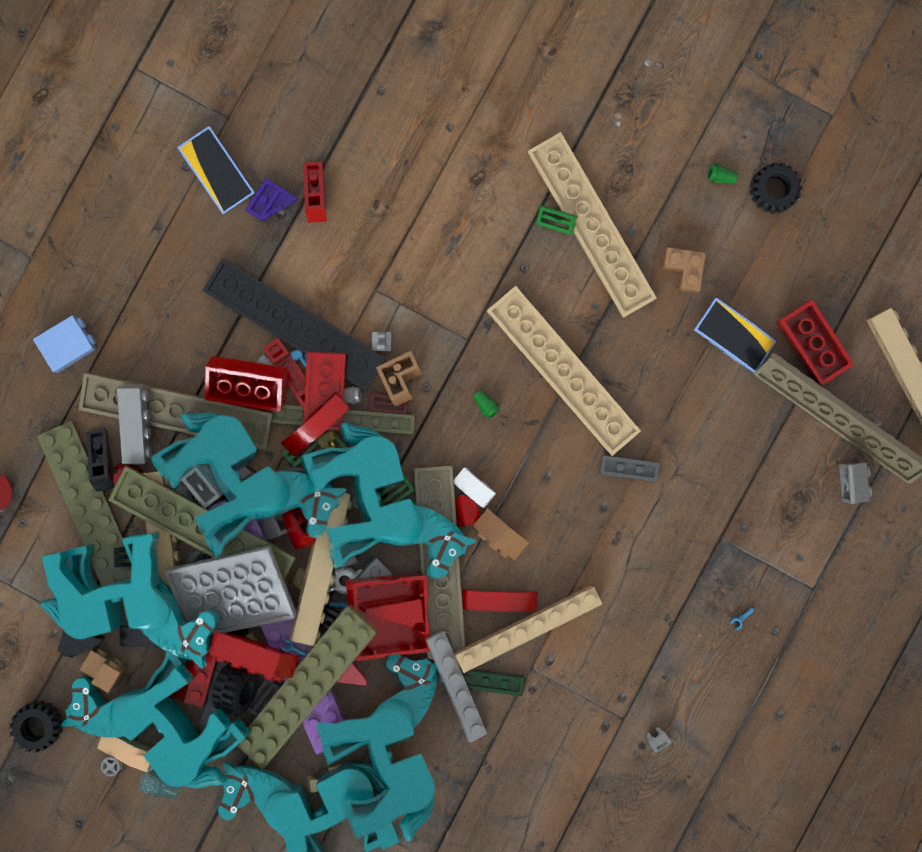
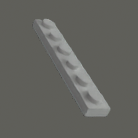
(456, 686)

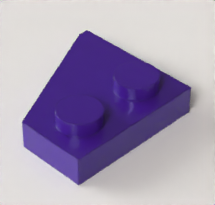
(269, 200)

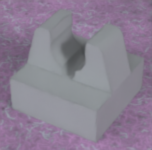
(381, 341)
(660, 741)

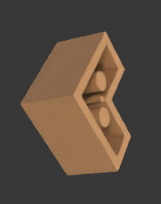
(689, 263)
(396, 373)
(500, 535)
(104, 669)

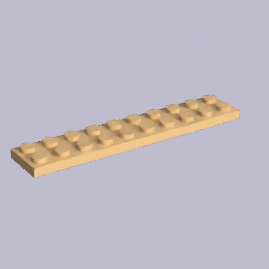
(593, 226)
(563, 371)

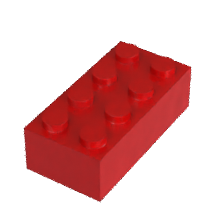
(814, 343)
(245, 383)
(253, 655)

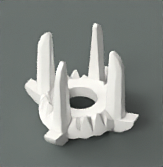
(352, 574)

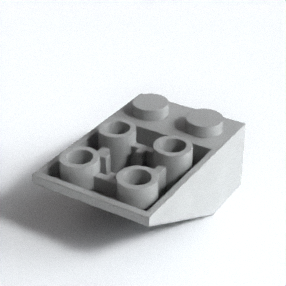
(203, 484)

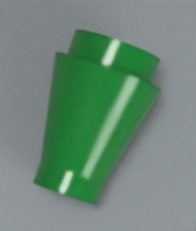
(720, 174)
(486, 404)

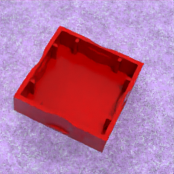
(391, 636)

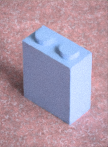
(65, 343)

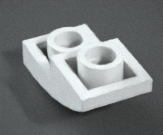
(473, 487)

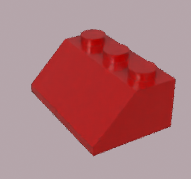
(197, 690)

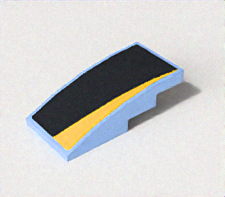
(215, 169)
(735, 335)

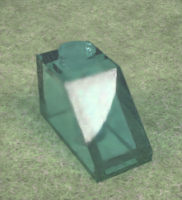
(154, 786)

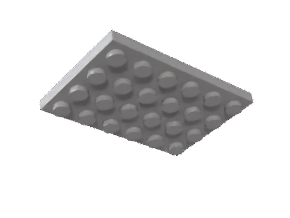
(240, 586)

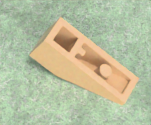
(126, 751)

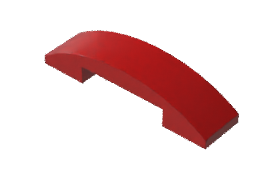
(295, 377)
(315, 425)
(499, 601)

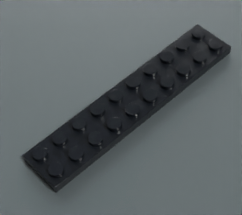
(291, 321)

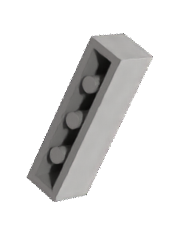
(134, 423)

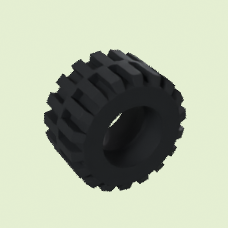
(791, 183)
(234, 690)
(23, 734)

